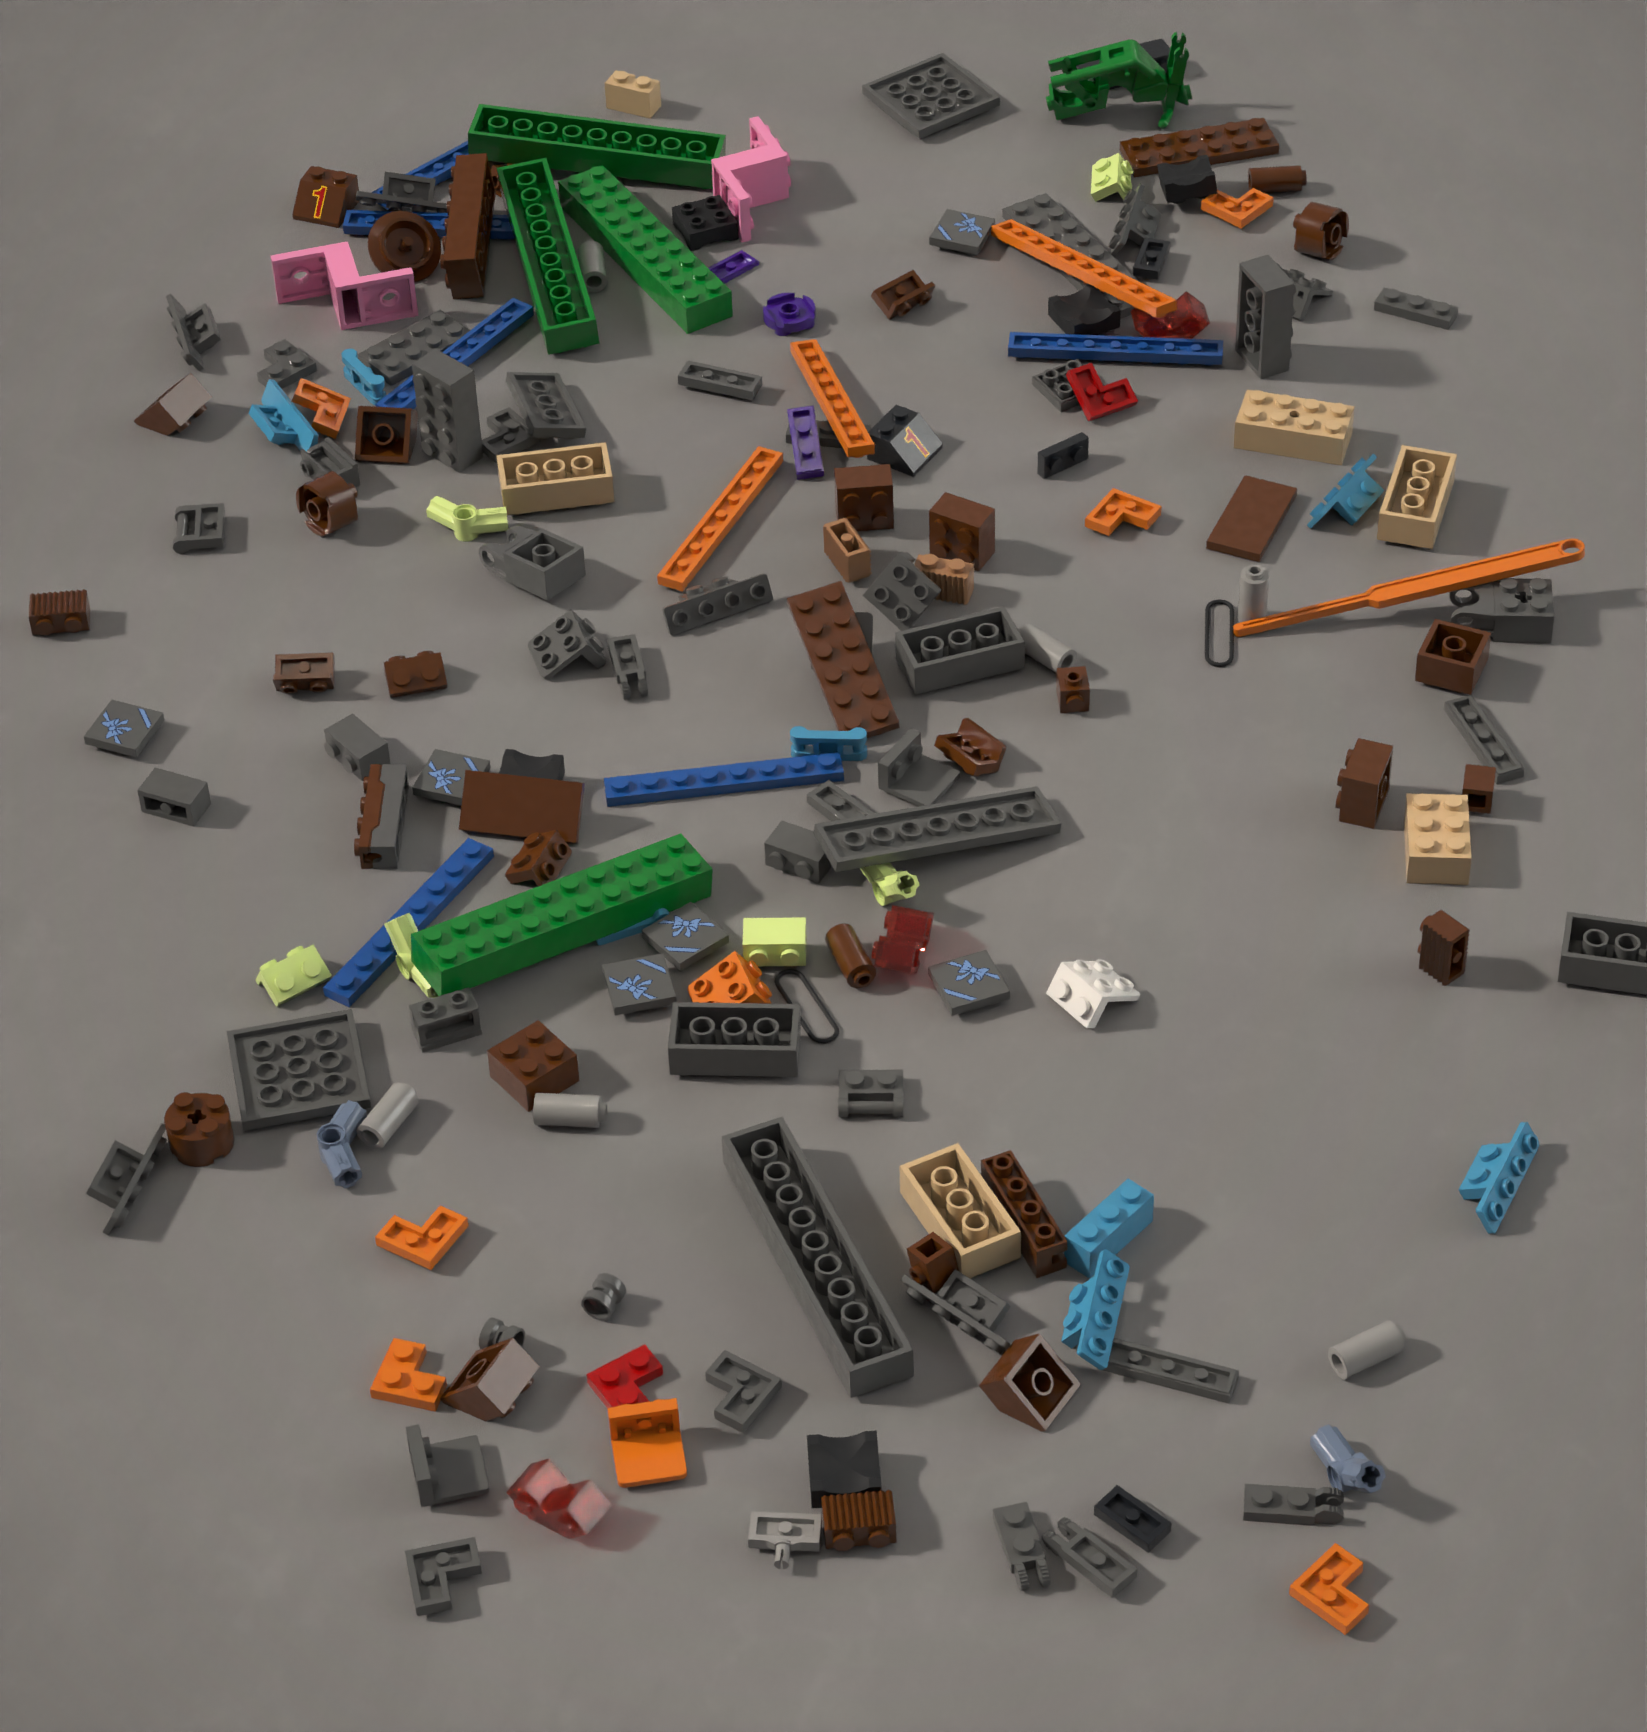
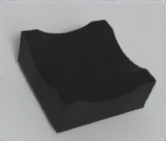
(1187, 180)
(705, 222)
(1084, 312)
(531, 766)
(843, 1465)

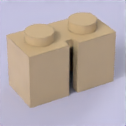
(633, 95)

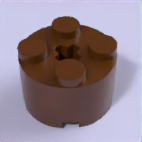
(1320, 230)
(327, 503)
(199, 1128)

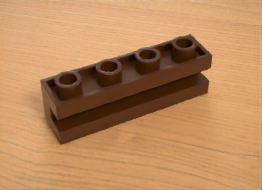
(1040, 1236)

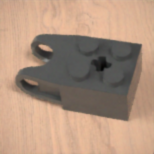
(535, 561)
(1509, 609)

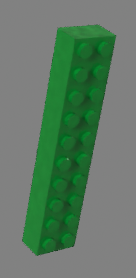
(585, 142)
(645, 249)
(548, 256)
(560, 915)

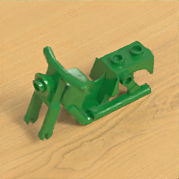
(1119, 65)

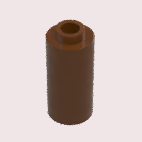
(1277, 179)
(850, 955)

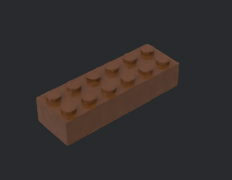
(468, 226)

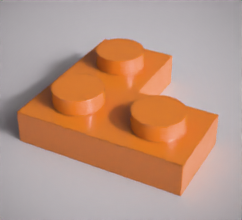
(1237, 211)
(328, 404)
(1120, 507)
(426, 1243)
(401, 1380)
(1325, 1591)

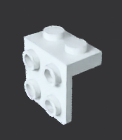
(1087, 987)

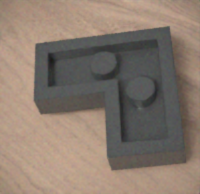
(287, 364)
(510, 437)
(747, 1388)
(433, 1566)

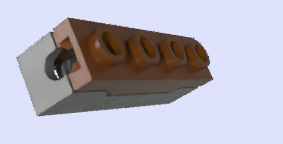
(382, 816)

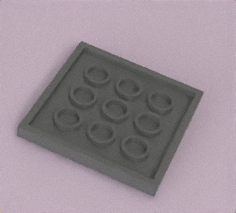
(931, 95)
(297, 1069)

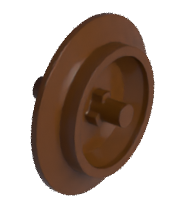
(402, 242)

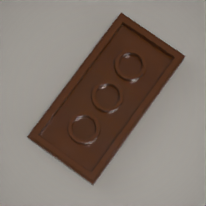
(1251, 518)
(520, 805)

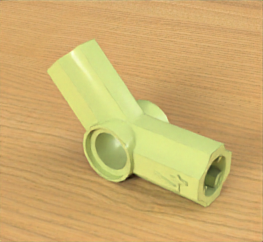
(466, 519)
(890, 884)
(400, 935)

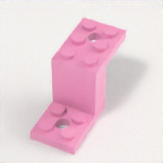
(752, 176)
(355, 298)

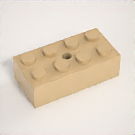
(1294, 427)
(555, 478)
(1416, 497)
(960, 1209)

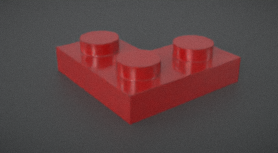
(1099, 399)
(620, 1379)

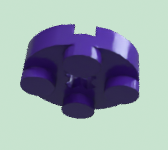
(800, 315)

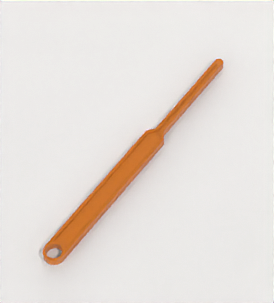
(1427, 584)

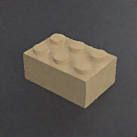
(1437, 839)

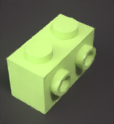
(775, 941)

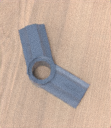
(335, 1142)
(1345, 1467)

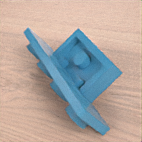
(282, 420)
(1353, 497)
(1498, 1174)
(1096, 1310)

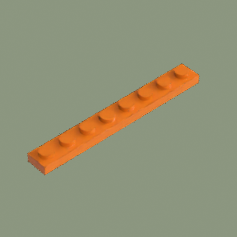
(832, 398)
(720, 519)

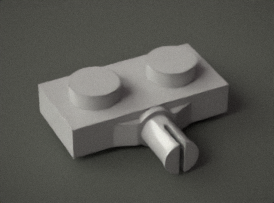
(784, 1533)

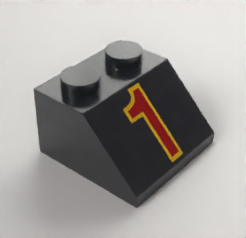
(904, 441)

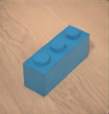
(1109, 1226)

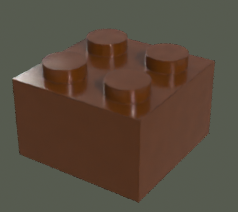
(865, 496)
(962, 530)
(1453, 656)
(1364, 783)
(533, 1064)

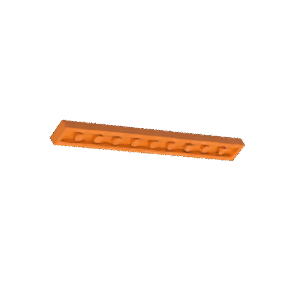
(1084, 268)

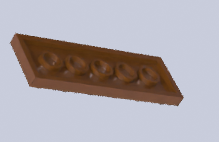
(1220, 142)
(842, 660)

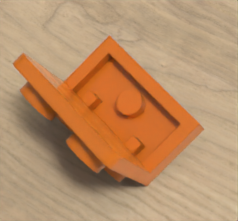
(731, 982)
(647, 1443)

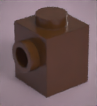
(1072, 689)
(1479, 787)
(931, 1262)

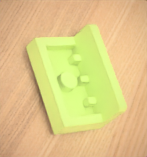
(1111, 176)
(293, 975)

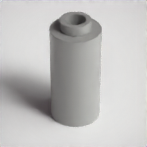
(592, 266)
(1253, 593)
(1046, 648)
(569, 1110)
(388, 1115)
(1366, 1349)

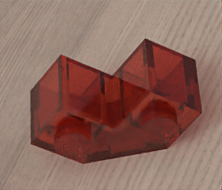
(1182, 323)
(905, 938)
(555, 1503)

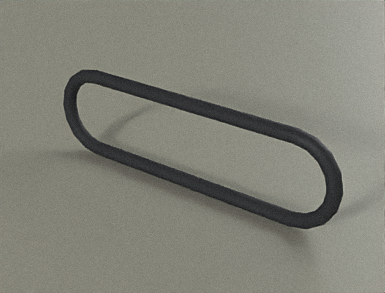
(1231, 643)
(816, 998)

